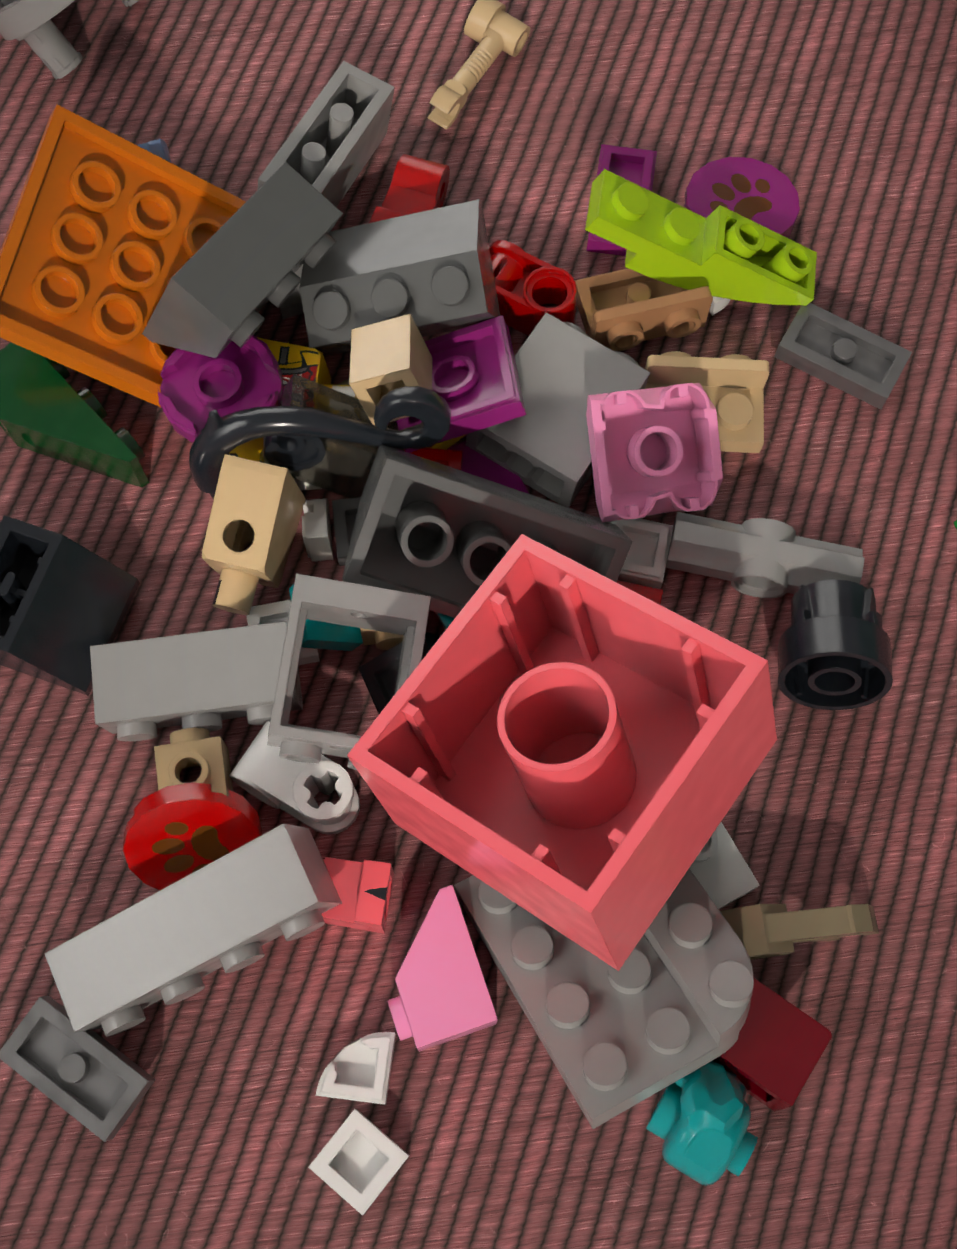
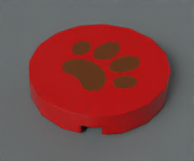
(185, 830)

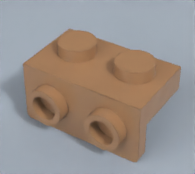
(630, 308)

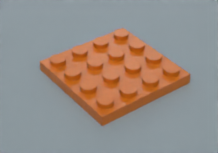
(97, 248)

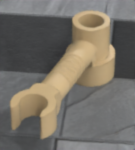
(495, 33)

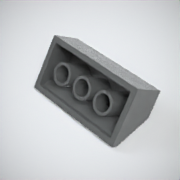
(447, 530)

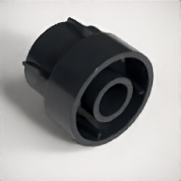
(835, 648)

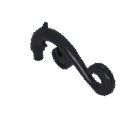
(299, 434)

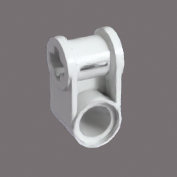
(294, 785)

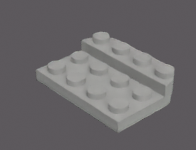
(628, 1028)

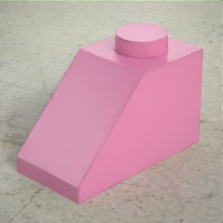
(441, 980)

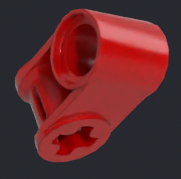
(526, 284)

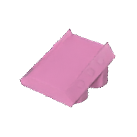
(653, 451)

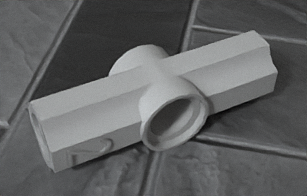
(759, 555)

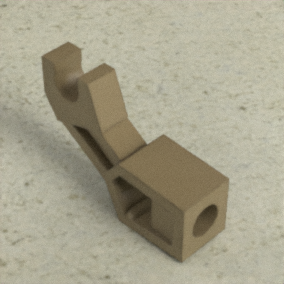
(771, 930)

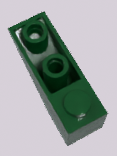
(58, 422)

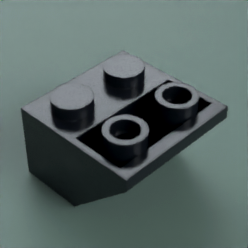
(56, 604)

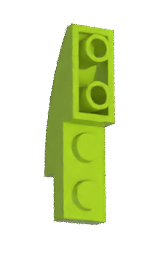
(692, 251)

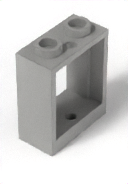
(349, 606)

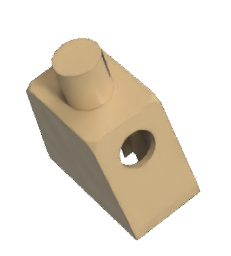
(255, 507)

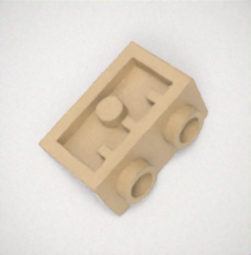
(733, 386)

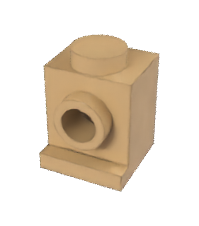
(191, 749)

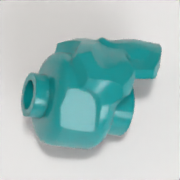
(705, 1124)

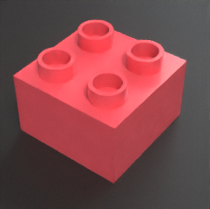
(571, 745)

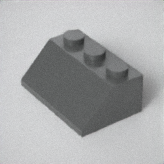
(410, 264)
(245, 266)

